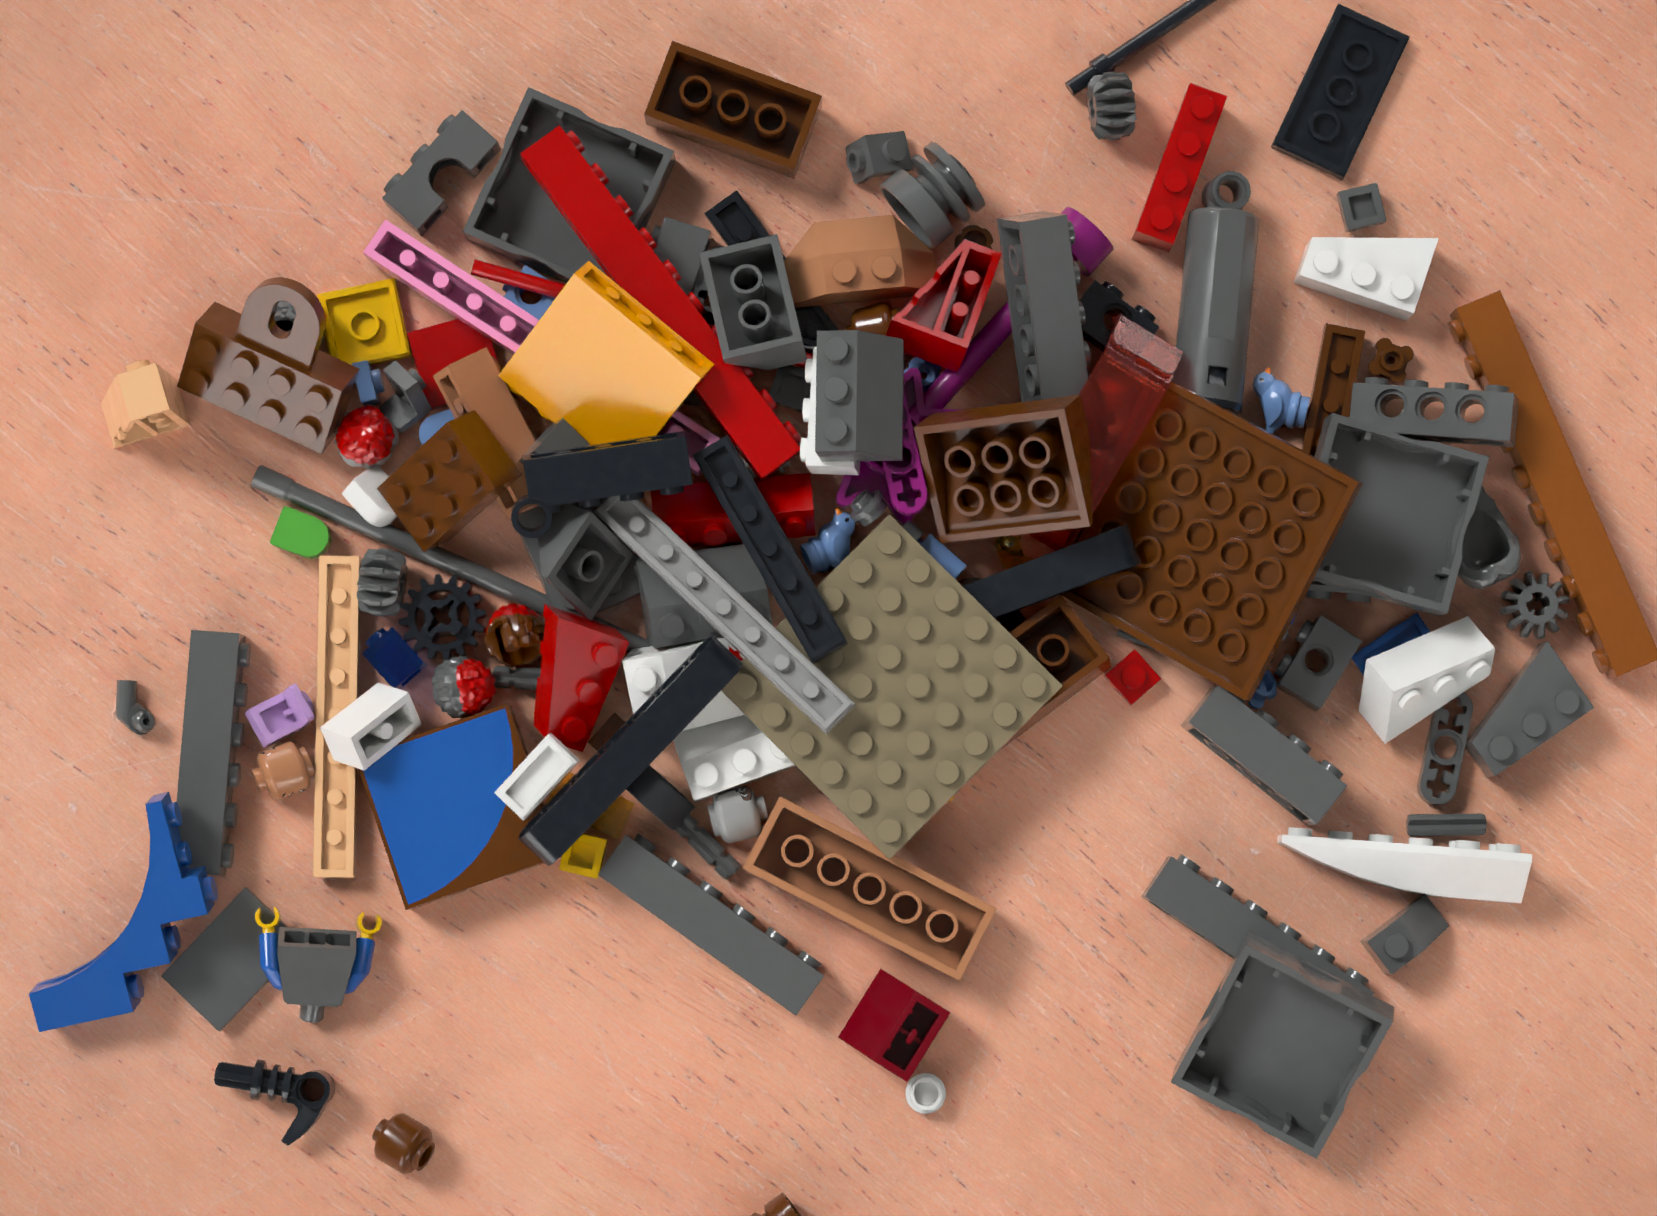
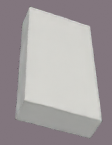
(537, 776)

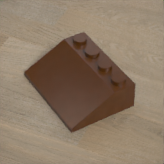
(1008, 468)

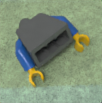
(315, 964)

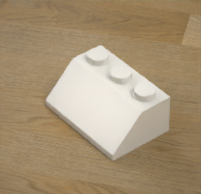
(727, 756)

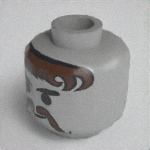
(737, 814)

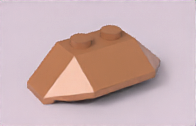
(858, 262)

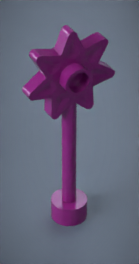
(1088, 251)

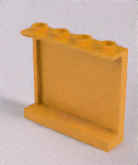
(604, 362)

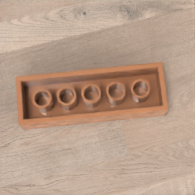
(868, 889)

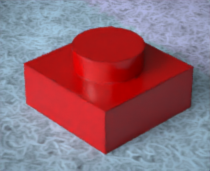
(1132, 677)

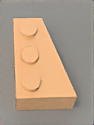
(143, 404)

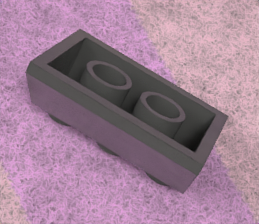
(753, 304)
(859, 396)
(673, 621)

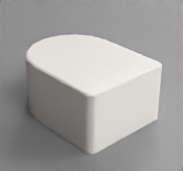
(366, 498)

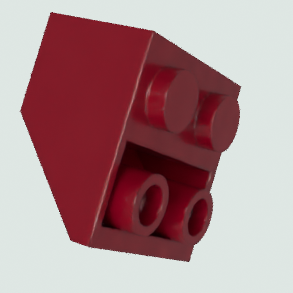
(894, 1025)

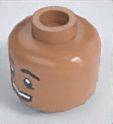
(283, 770)

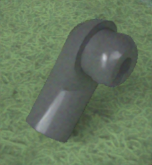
(130, 711)

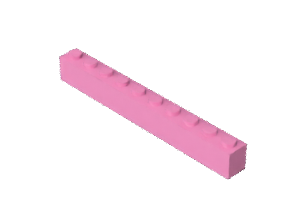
(482, 307)

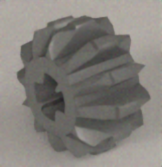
(1111, 105)
(381, 582)
(1524, 593)

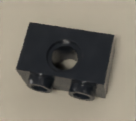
(1106, 299)

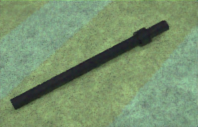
(1109, 62)

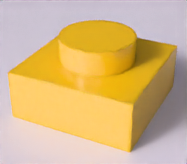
(584, 856)

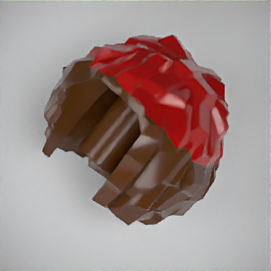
(514, 635)

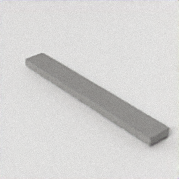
(726, 611)

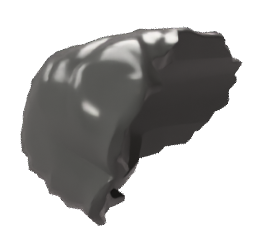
(1489, 546)

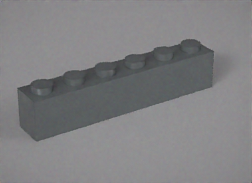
(210, 746)
(1224, 921)
(711, 924)

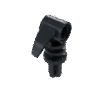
(279, 1083)

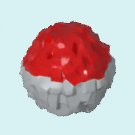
(365, 437)

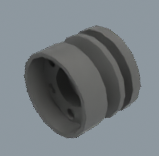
(938, 190)

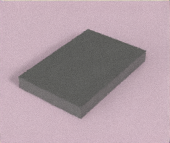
(223, 963)

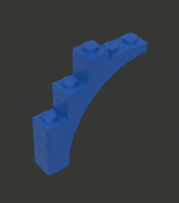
(170, 894)

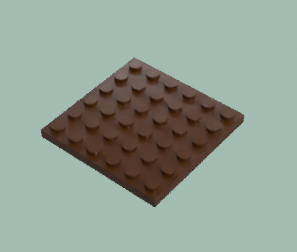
(1223, 536)

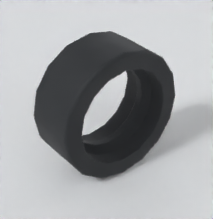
(660, 798)

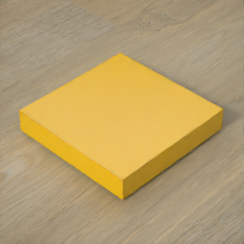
(366, 323)

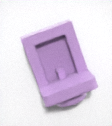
(281, 715)

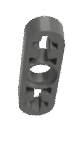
(1447, 778)

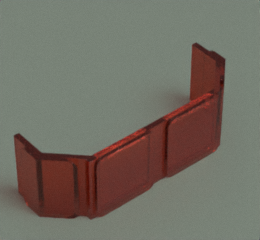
(1119, 404)

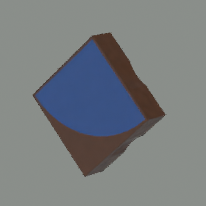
(441, 807)

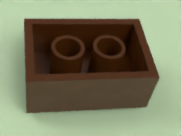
(449, 480)

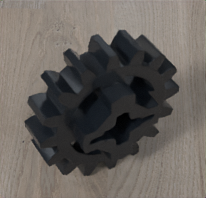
(455, 603)

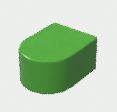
(301, 534)

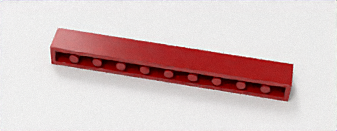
(631, 263)

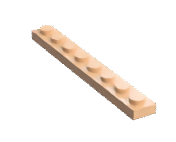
(336, 689)

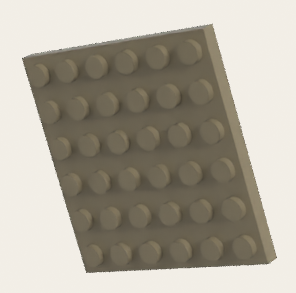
(929, 684)

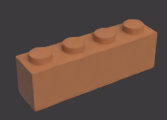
(475, 385)

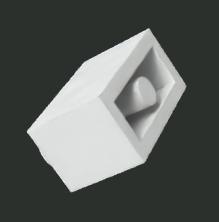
(371, 726)

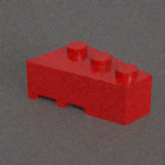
(946, 310)
(575, 675)

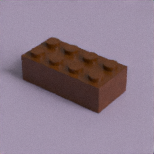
(733, 109)

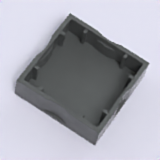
(518, 216)
(1407, 518)
(1282, 1044)

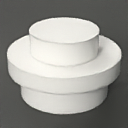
(925, 1093)

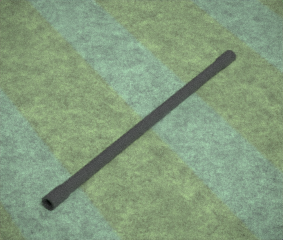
(288, 490)

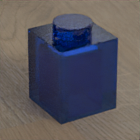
(393, 657)

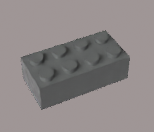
(1265, 755)

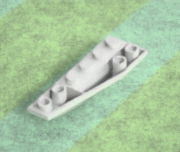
(1419, 866)

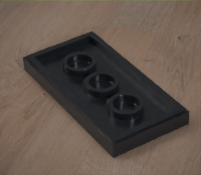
(1340, 91)

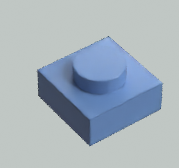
(369, 383)

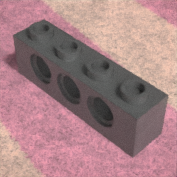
(1494, 428)

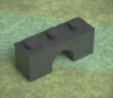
(459, 144)

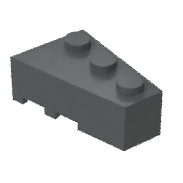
(1528, 713)

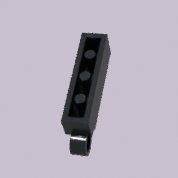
(600, 472)

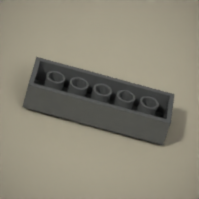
(1044, 304)

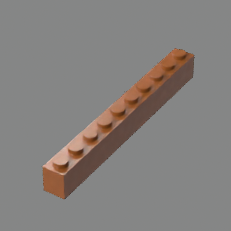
(1556, 491)

